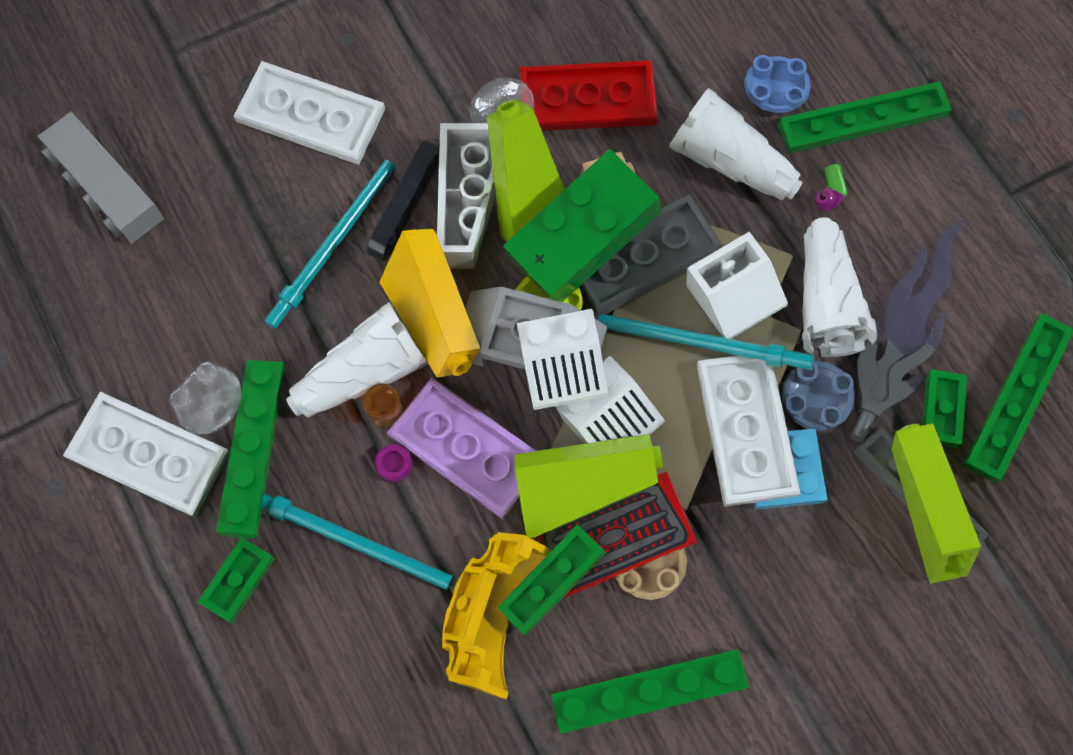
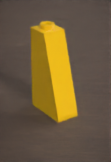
(430, 303)

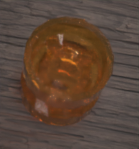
(378, 400)

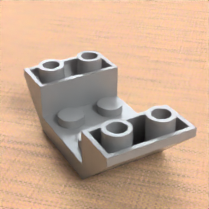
(495, 319)

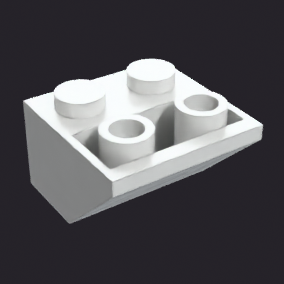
(736, 286)

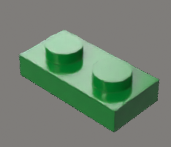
(945, 405)
(236, 580)

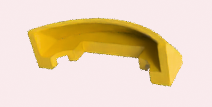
(473, 623)

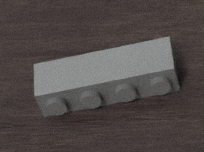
(101, 177)

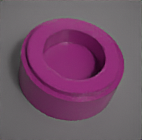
(393, 463)

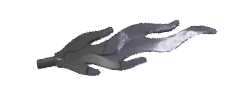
(905, 348)

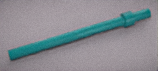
(292, 295)
(774, 354)
(282, 509)

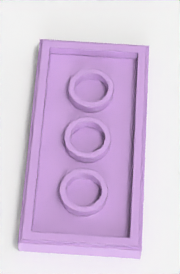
(462, 446)

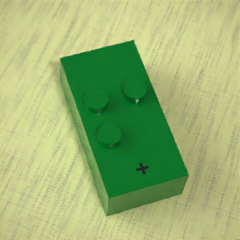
(583, 227)

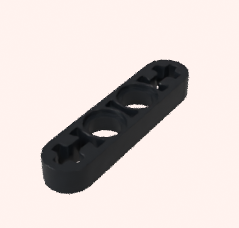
(404, 201)

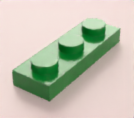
(551, 580)

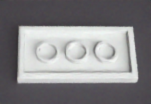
(309, 112)
(747, 430)
(147, 454)

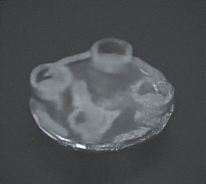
(496, 93)
(206, 399)

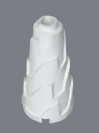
(723, 141)
(833, 304)
(372, 355)

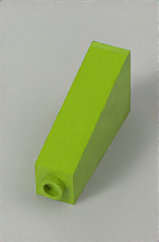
(521, 166)
(582, 478)
(935, 504)

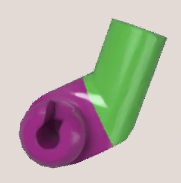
(835, 191)

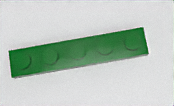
(864, 117)
(1018, 398)
(251, 450)
(649, 691)

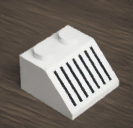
(562, 359)
(616, 416)

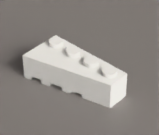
(464, 191)

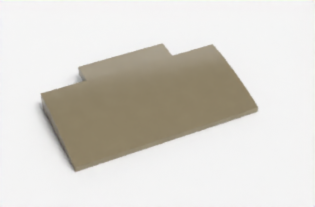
(670, 373)

